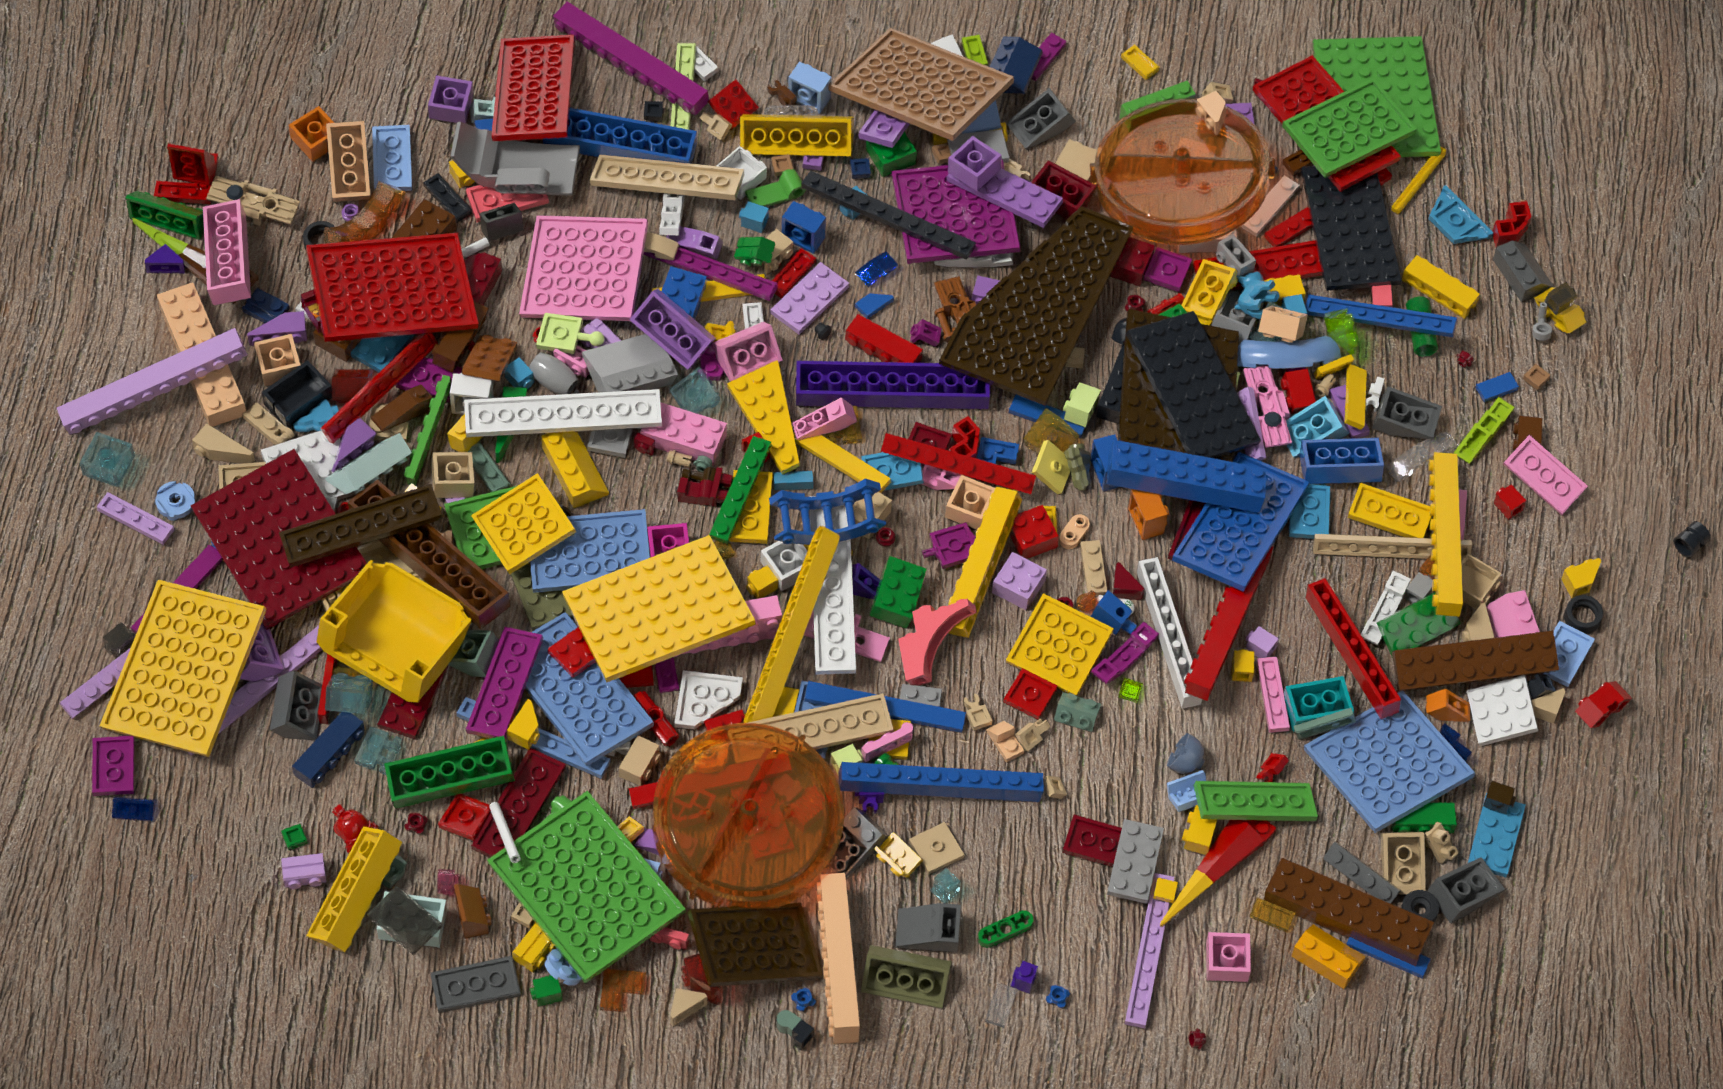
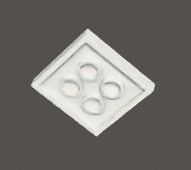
(1502, 710)

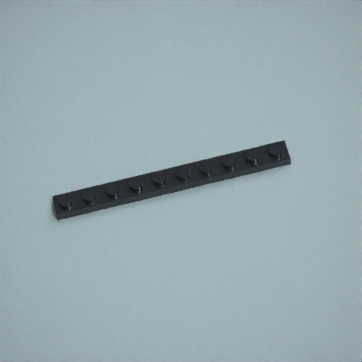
(888, 215)

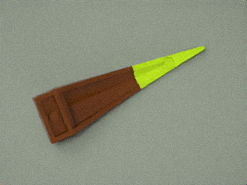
(193, 257)

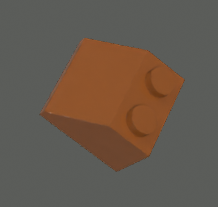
(471, 911)

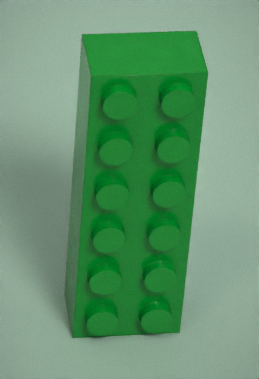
(449, 772)

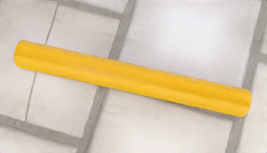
(1417, 182)

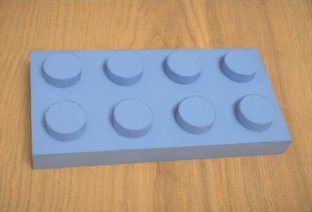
(392, 156)

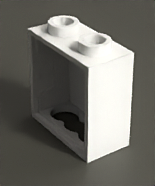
(754, 170)

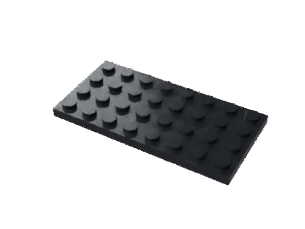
(1351, 232)
(1193, 386)

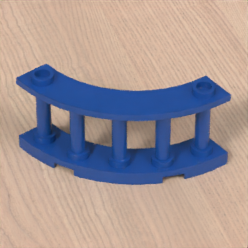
(826, 501)

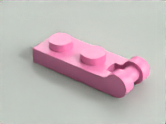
(887, 742)

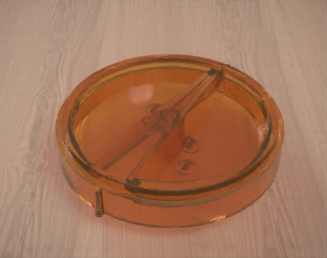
(1178, 177)
(747, 816)

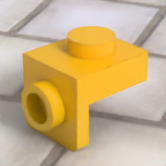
(720, 331)

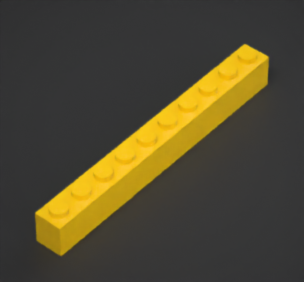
(1446, 534)

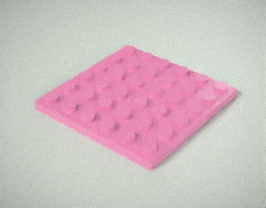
(584, 267)

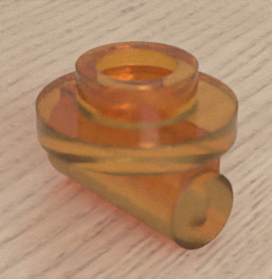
(1086, 602)

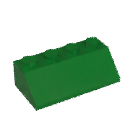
(165, 214)

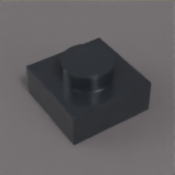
(653, 110)

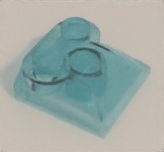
(695, 392)

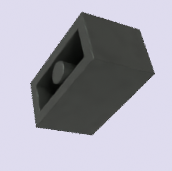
(501, 221)

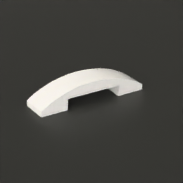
(1386, 606)

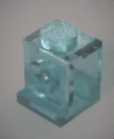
(945, 886)

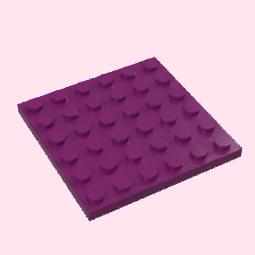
(934, 199)

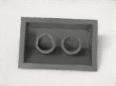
(1521, 270)
(296, 707)

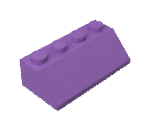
(263, 657)

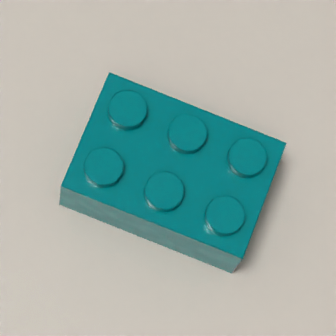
(1316, 699)

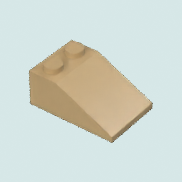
(1404, 860)

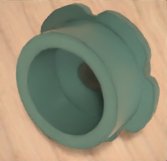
(702, 463)

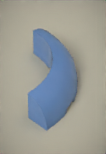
(1286, 354)

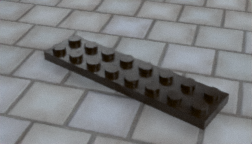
(360, 525)

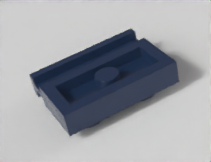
(264, 306)

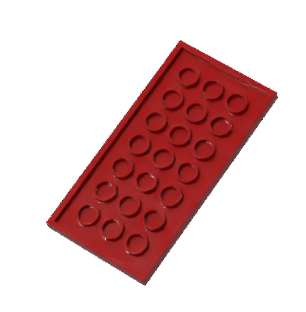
(533, 88)
(1303, 88)

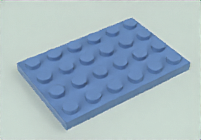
(597, 548)

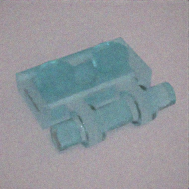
(372, 747)

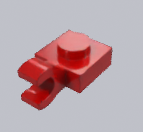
(1273, 765)

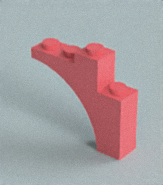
(931, 628)

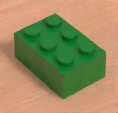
(898, 592)

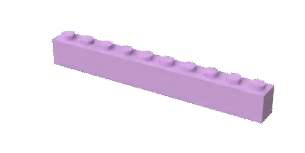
(152, 381)

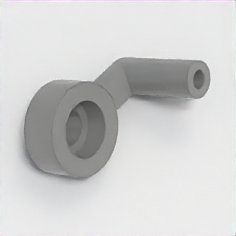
(1542, 330)

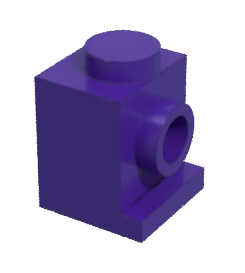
(1024, 977)

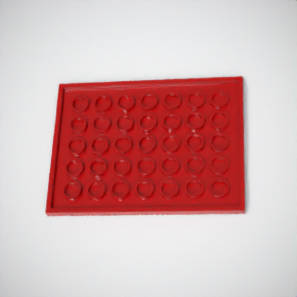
(391, 287)

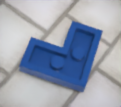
(996, 450)

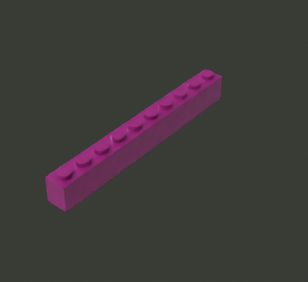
(631, 58)

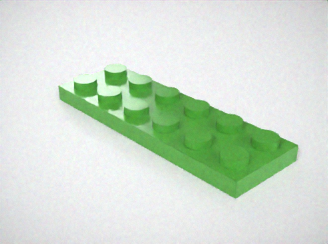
(1255, 801)

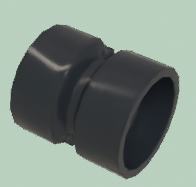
(1692, 539)

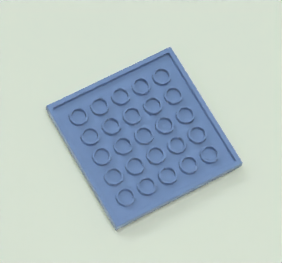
(1389, 763)

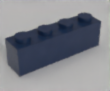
(328, 749)

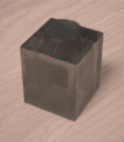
(1561, 298)
(118, 640)

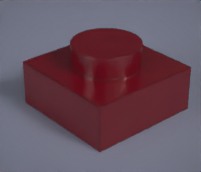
(644, 444)

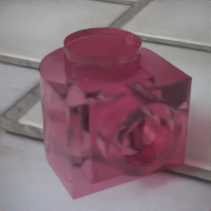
(446, 881)

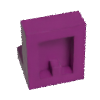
(926, 332)

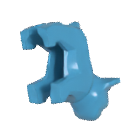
(1254, 293)

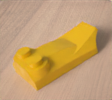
(1209, 290)

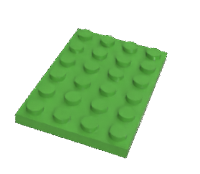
(1349, 127)

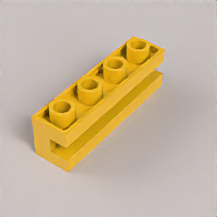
(1440, 286)

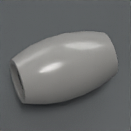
(553, 374)

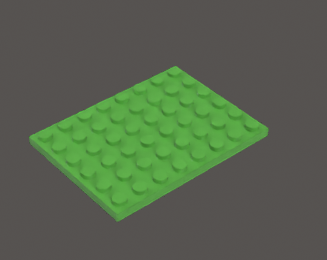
(1399, 69)
(587, 887)

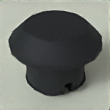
(822, 330)

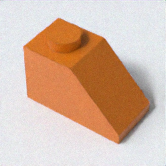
(1447, 706)

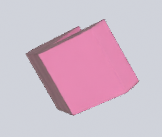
(938, 479)

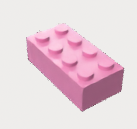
(688, 433)

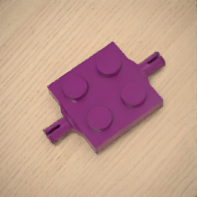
(951, 545)

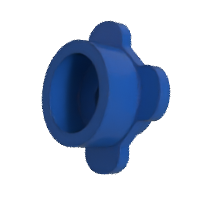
(1057, 990)
(803, 993)

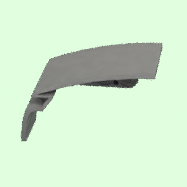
(513, 164)

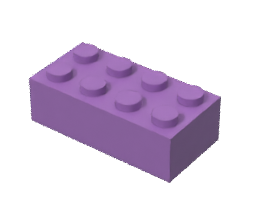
(672, 328)

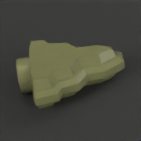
(1079, 465)

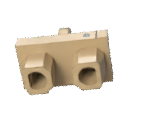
(1440, 843)

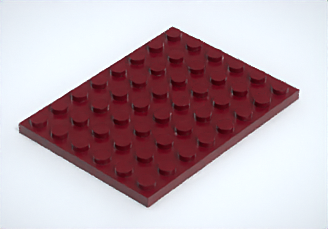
(245, 530)

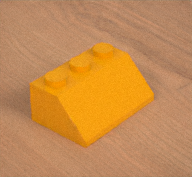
(1327, 956)

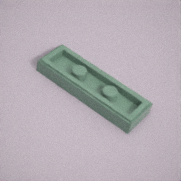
(487, 469)
(1324, 723)

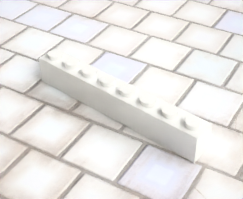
(1168, 627)

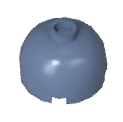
(1187, 755)

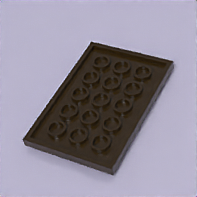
(754, 945)

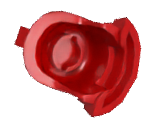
(350, 825)

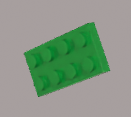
(1415, 625)

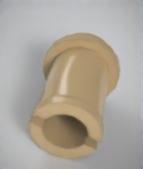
(1323, 388)
(679, 458)

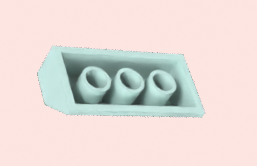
(370, 464)

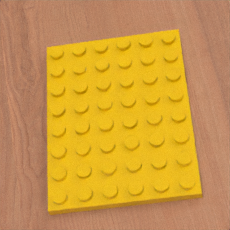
(658, 608)
(183, 668)

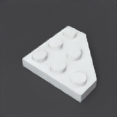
(704, 697)

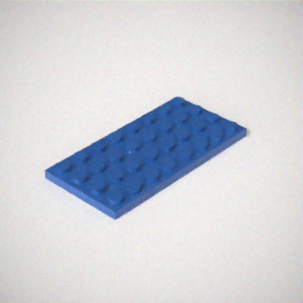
(1233, 541)

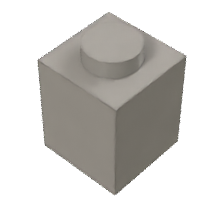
(1419, 588)

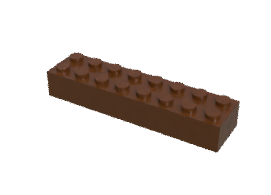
(1475, 661)
(1349, 911)

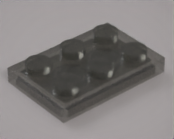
(405, 920)

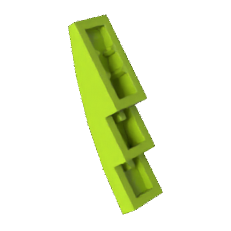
(1484, 430)

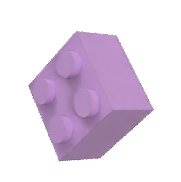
(1019, 581)

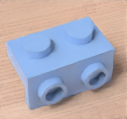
(1182, 791)

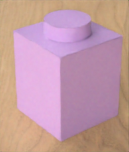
(1261, 643)

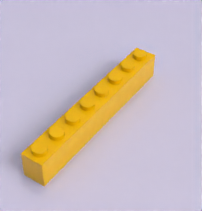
(985, 554)

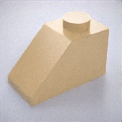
(1478, 626)

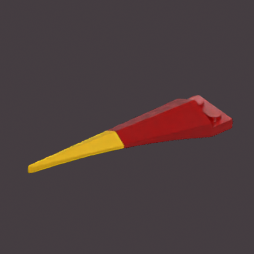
(1231, 847)

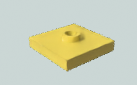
(1051, 467)

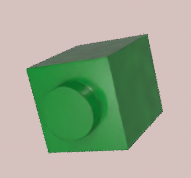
(546, 991)

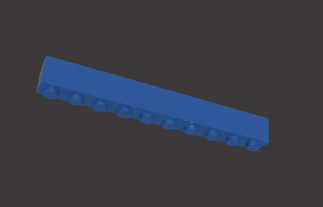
(941, 781)

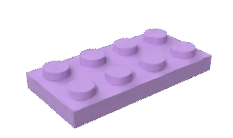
(809, 298)

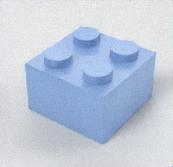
(810, 86)

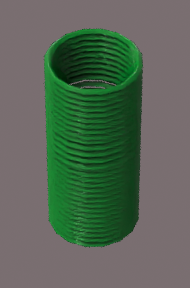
(1423, 343)

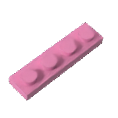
(1272, 694)

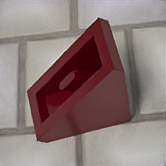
(1125, 585)

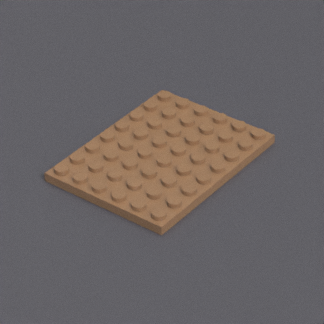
(921, 84)

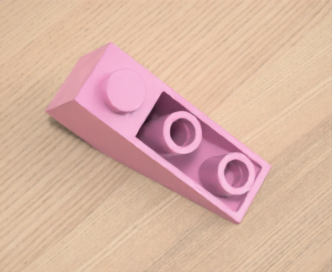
(825, 420)

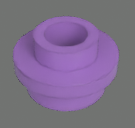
(349, 208)

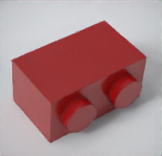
(1298, 390)

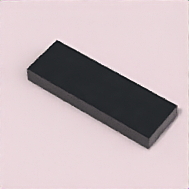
(447, 197)

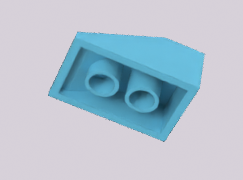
(1315, 423)

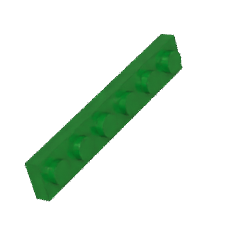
(740, 489)

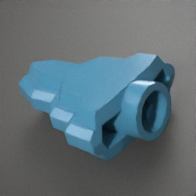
(316, 417)

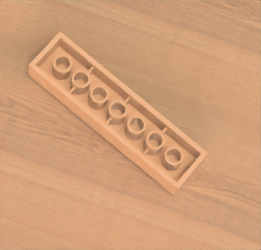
(189, 327)
(837, 958)

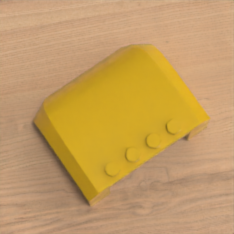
(394, 629)

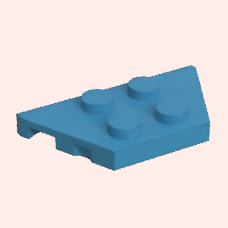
(1457, 220)

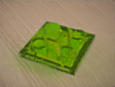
(1340, 329)

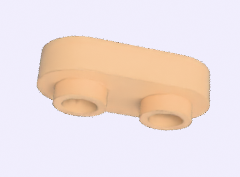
(1075, 530)

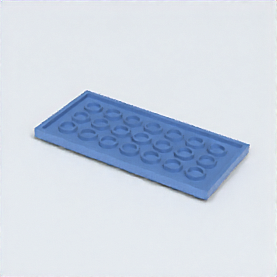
(584, 709)

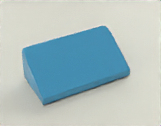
(793, 480)

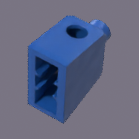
(1114, 614)

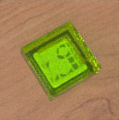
(1130, 690)

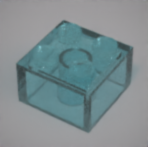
(107, 459)
(349, 693)

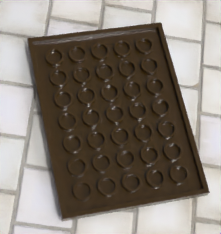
(1141, 412)

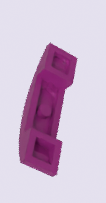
(1126, 654)

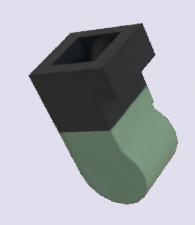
(795, 1027)

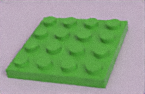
(466, 532)

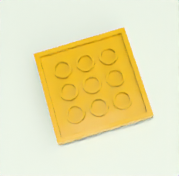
(523, 523)
(1060, 644)

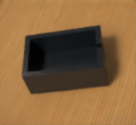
(296, 394)

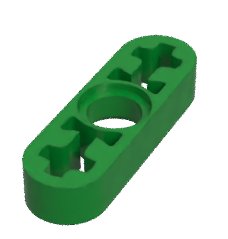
(1021, 928)

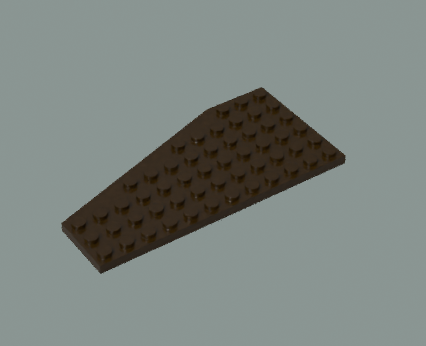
(1037, 313)

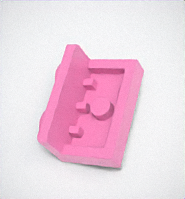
(573, 361)

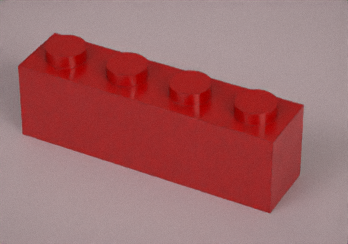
(881, 342)

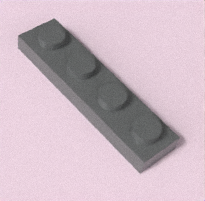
(1361, 873)

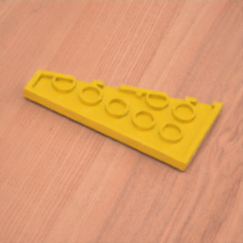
(765, 407)

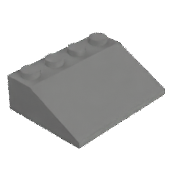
(630, 365)

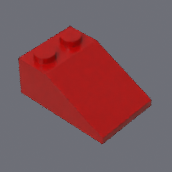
(191, 164)

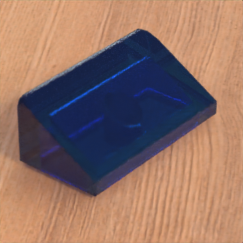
(133, 808)

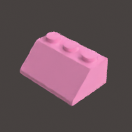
(747, 350)
(1512, 615)

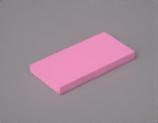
(1545, 475)

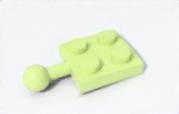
(563, 333)

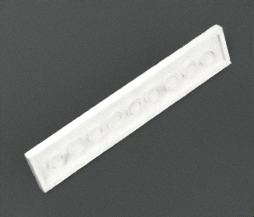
(562, 413)
(834, 606)

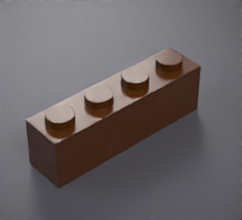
(455, 343)

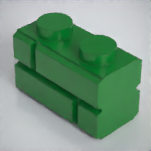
(754, 251)

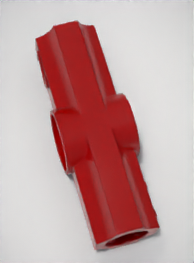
(661, 727)

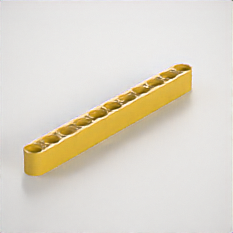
(793, 625)

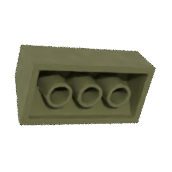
(906, 976)

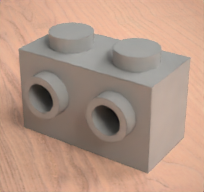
(1235, 255)

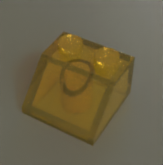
(1051, 428)

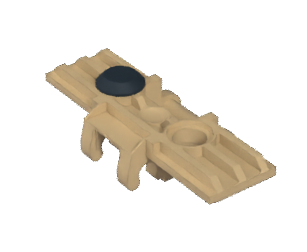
(255, 206)

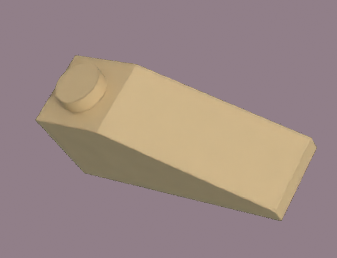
(220, 447)

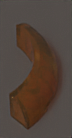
(370, 219)

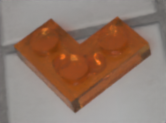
(619, 982)

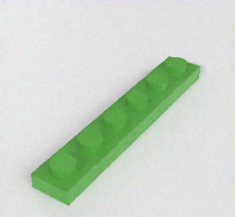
(430, 424)

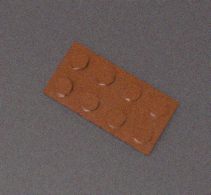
(489, 357)

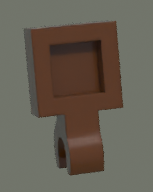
(786, 96)

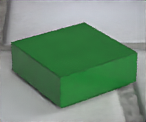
(294, 837)

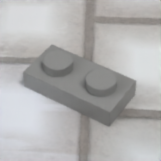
(921, 694)

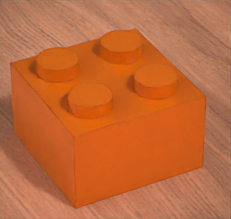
(311, 133)
(1148, 513)

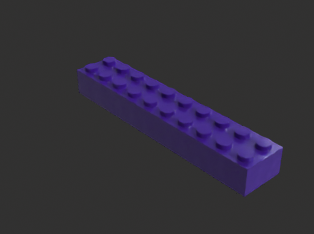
(888, 385)

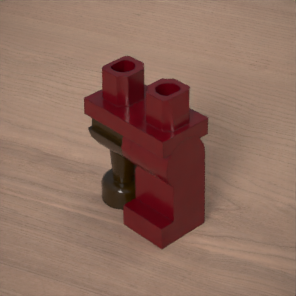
(708, 490)

